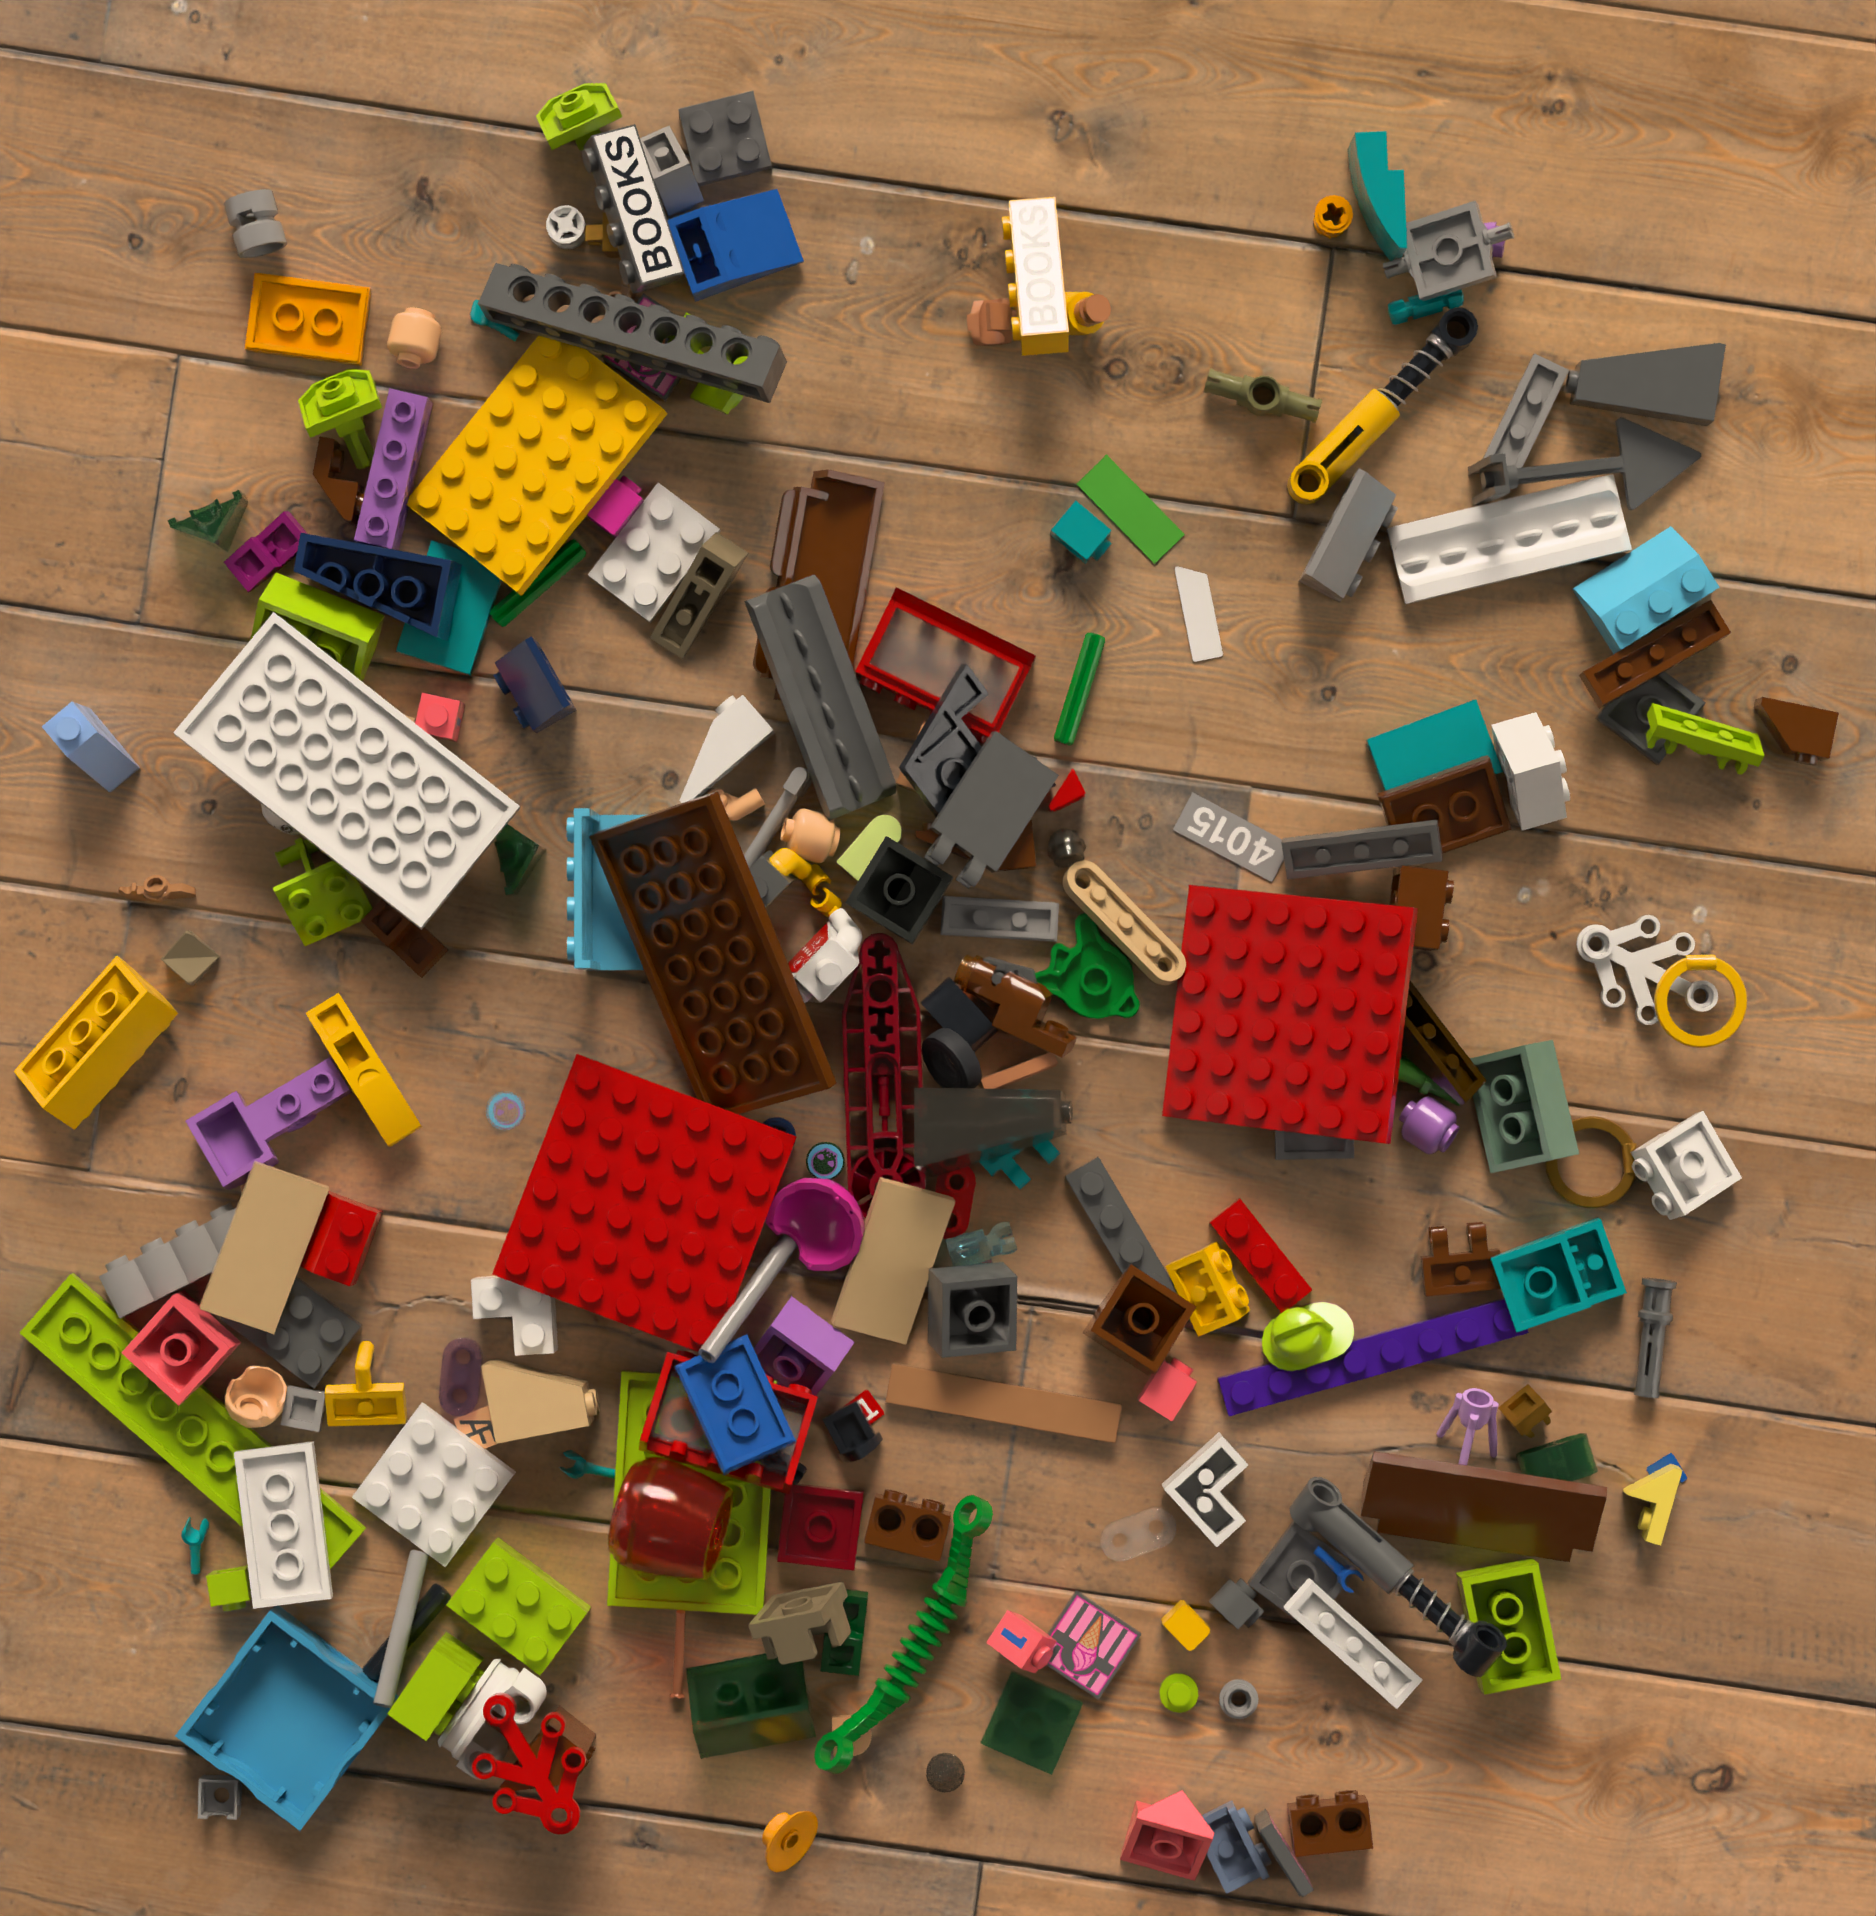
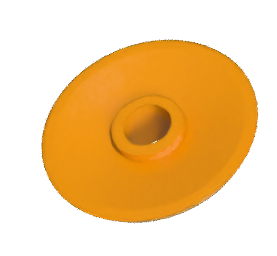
(788, 1839)

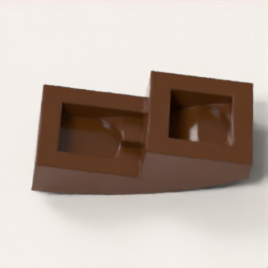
(414, 946)

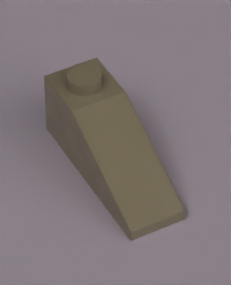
(699, 594)

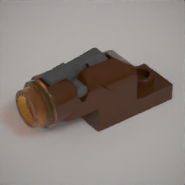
(1019, 999)

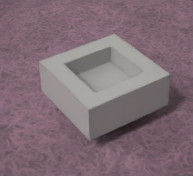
(303, 1408)

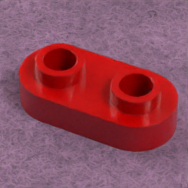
(963, 1199)

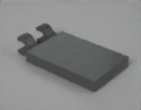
(990, 807)

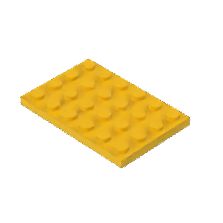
(535, 459)

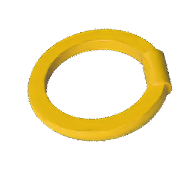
(1694, 963)

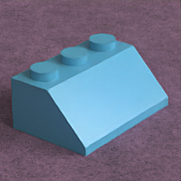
(1645, 589)

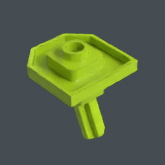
(577, 114)
(340, 405)

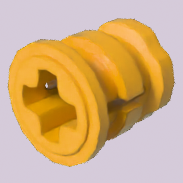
(1336, 205)

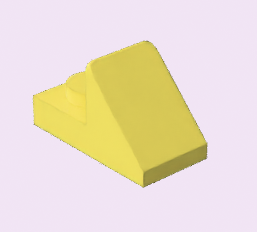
(1659, 1490)

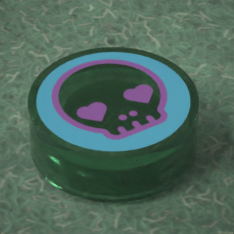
(825, 1160)

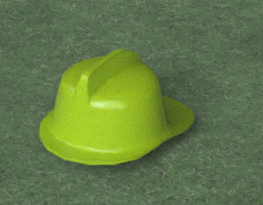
(1307, 1336)

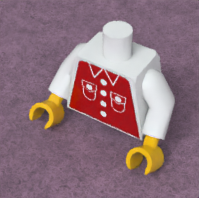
(828, 954)

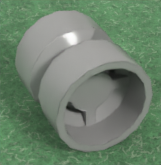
(252, 236)

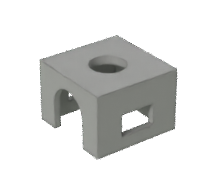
(210, 1806)

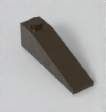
(1436, 1051)

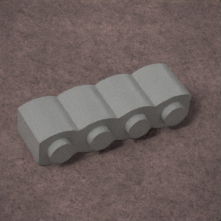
(167, 1266)

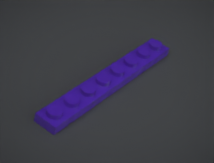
(1372, 1356)

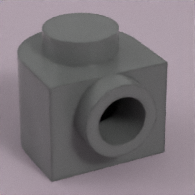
(1237, 1603)

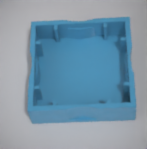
(286, 1717)

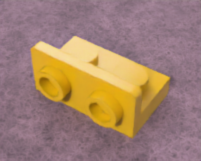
(1210, 1285)

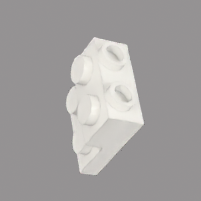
(1685, 1166)

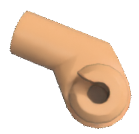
(739, 807)

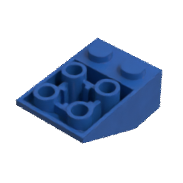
(734, 243)

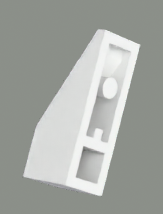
(729, 741)

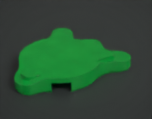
(1092, 975)

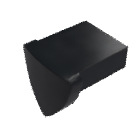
(852, 1432)

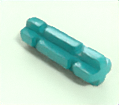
(1416, 308)

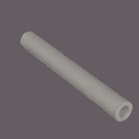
(747, 1299)
(401, 1629)

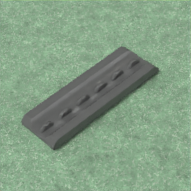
(821, 696)

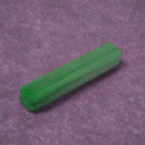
(557, 567)
(1079, 689)

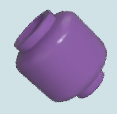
(1429, 1125)

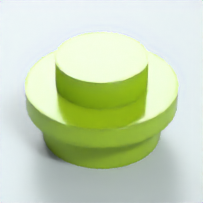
(1178, 1692)

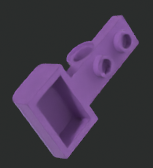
(240, 1134)

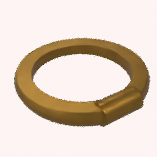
(1622, 1187)

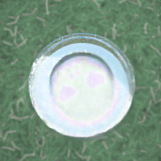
(505, 1110)

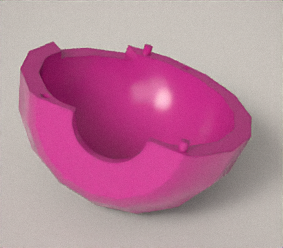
(820, 1220)

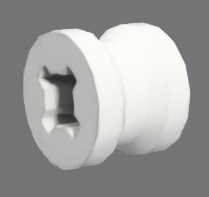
(560, 222)

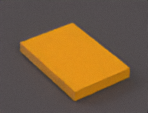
(308, 319)

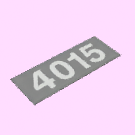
(1231, 837)

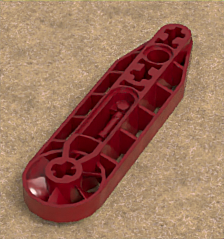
(881, 1060)

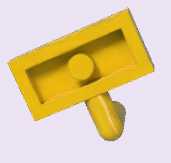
(364, 1401)

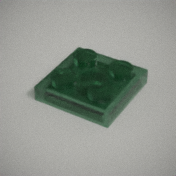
(1031, 1722)

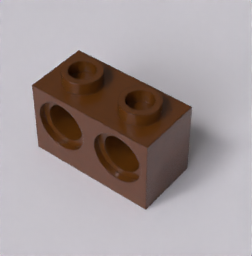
(905, 1536)
(1330, 1835)

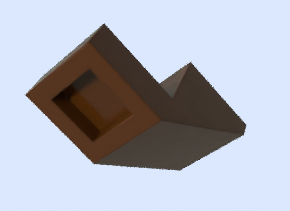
(344, 494)

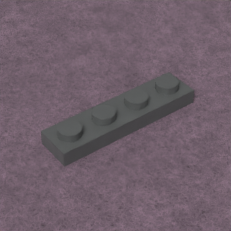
(1362, 849)
(1115, 1221)

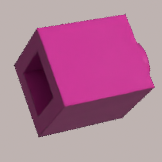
(616, 506)

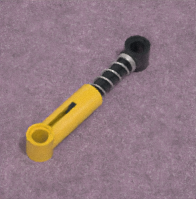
(1379, 408)

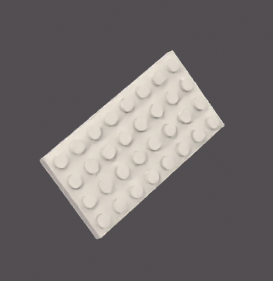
(347, 770)

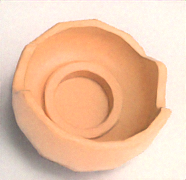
(256, 1397)

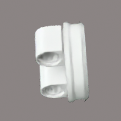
(469, 1733)

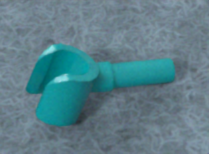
(479, 318)
(582, 1467)
(194, 1539)

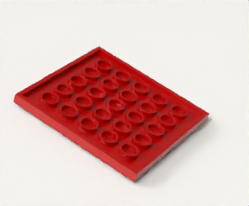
(1290, 1013)
(643, 1204)

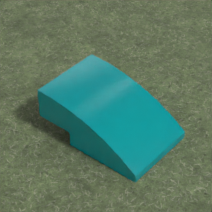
(1379, 192)
(1558, 1274)

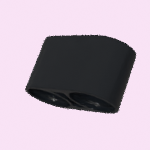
(957, 1012)

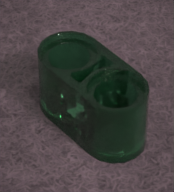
(1560, 1459)

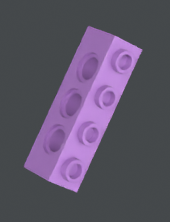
(393, 469)

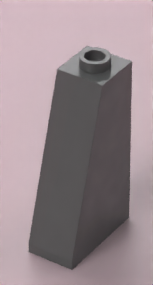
(1653, 384)

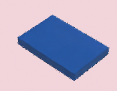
(735, 1406)

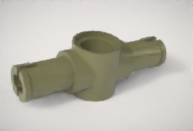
(1283, 399)

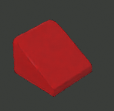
(1068, 793)

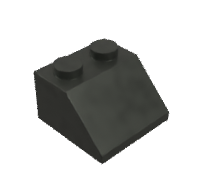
(899, 890)

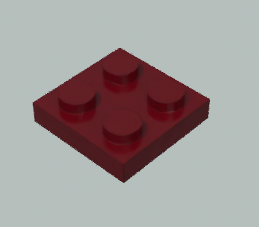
(820, 1526)

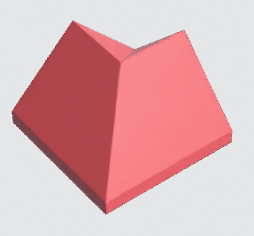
(1168, 1836)

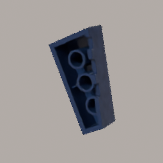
(396, 582)

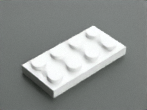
(283, 1525)

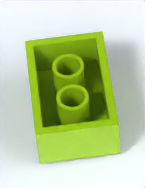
(1515, 1603)
(518, 1606)
(432, 1692)

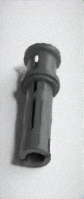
(1655, 1317)

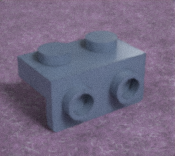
(1232, 1849)

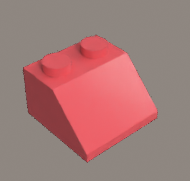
(181, 1347)

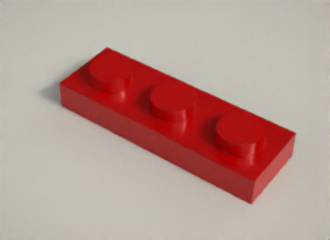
(1260, 1255)

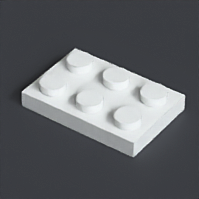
(653, 552)

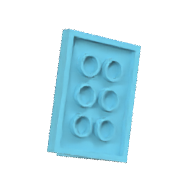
(599, 929)

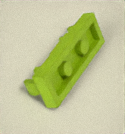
(1704, 737)

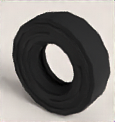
(947, 1045)

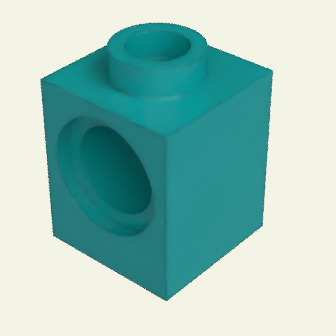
(1082, 533)

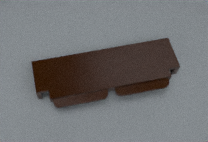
(831, 536)
(1481, 1507)

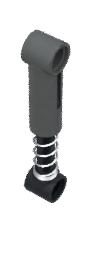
(1322, 1511)

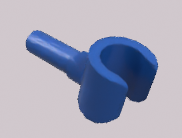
(1338, 1568)

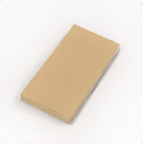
(264, 1247)
(893, 1261)

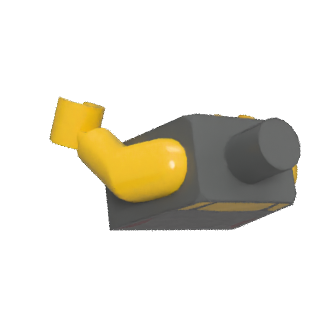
(778, 870)

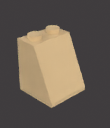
(535, 1401)

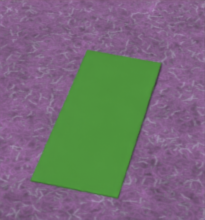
(1130, 509)

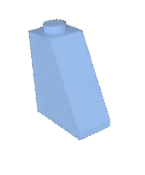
(90, 745)

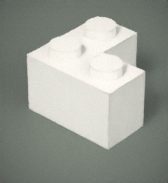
(1532, 770)
(531, 1313)
(1199, 1486)

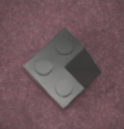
(972, 1309)

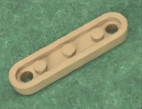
(1124, 922)

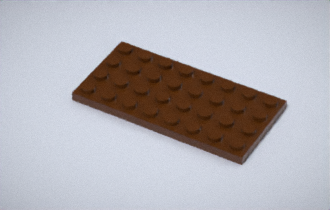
(712, 956)

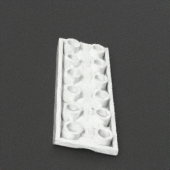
(1509, 539)

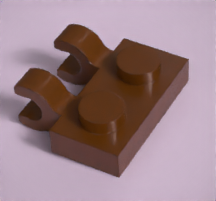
(1460, 1271)

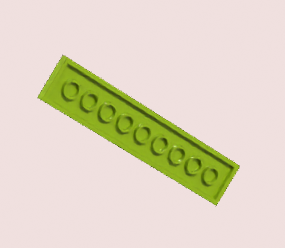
(196, 1438)

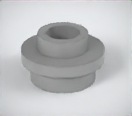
(1238, 1711)

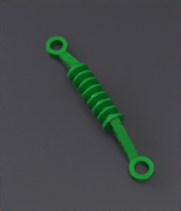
(890, 1693)

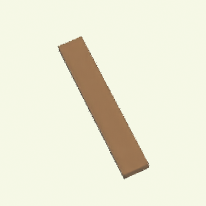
(1003, 1403)

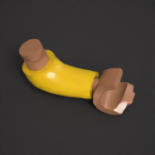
(992, 318)

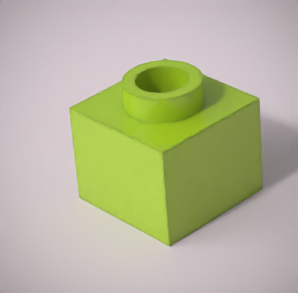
(229, 1588)

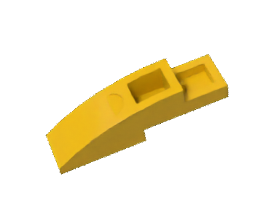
(363, 1070)

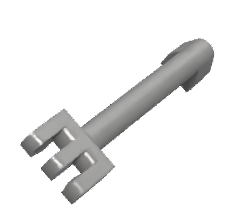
(795, 787)

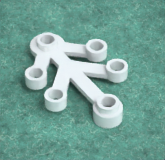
(1640, 966)

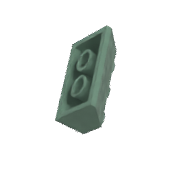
(1523, 1107)

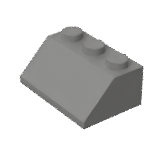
(1349, 537)

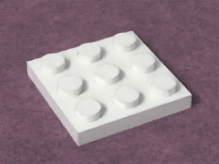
(433, 1484)

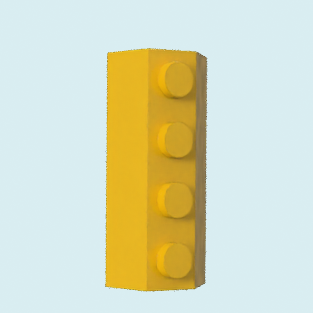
(95, 1043)

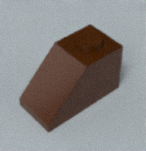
(1799, 728)

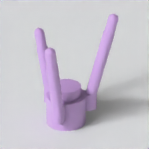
(1475, 1410)

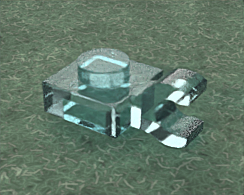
(978, 1249)

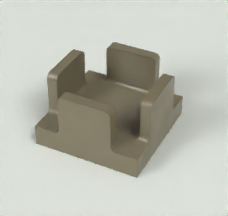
(794, 1617)

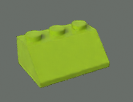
(330, 622)

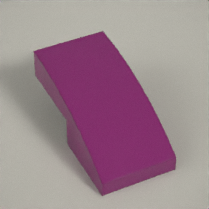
(266, 552)

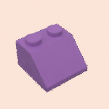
(801, 1348)

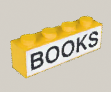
(1037, 276)

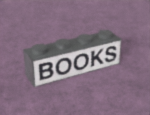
(633, 209)

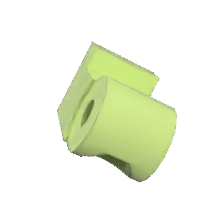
(863, 849)

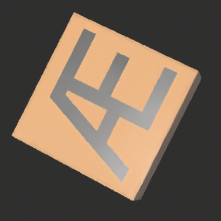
(477, 1426)

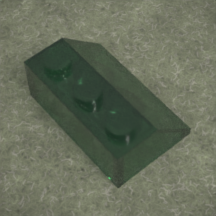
(748, 1704)

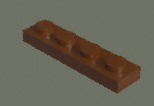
(1654, 654)

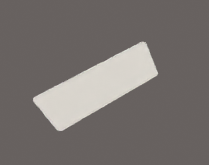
(1198, 614)

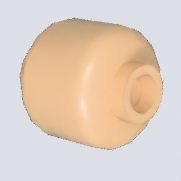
(414, 337)
(811, 835)

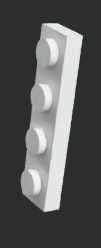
(1352, 1643)

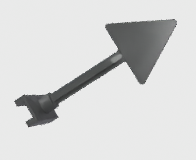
(1645, 461)

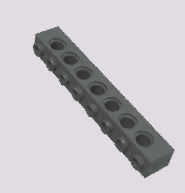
(753, 378)

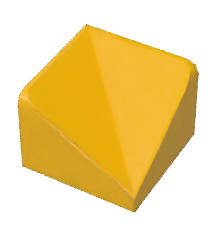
(1186, 1625)

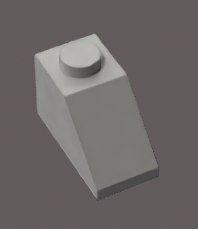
(671, 171)

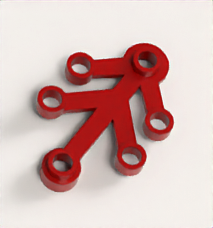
(534, 1769)

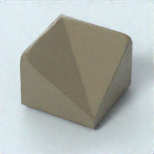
(190, 957)

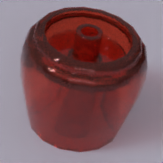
(669, 1520)

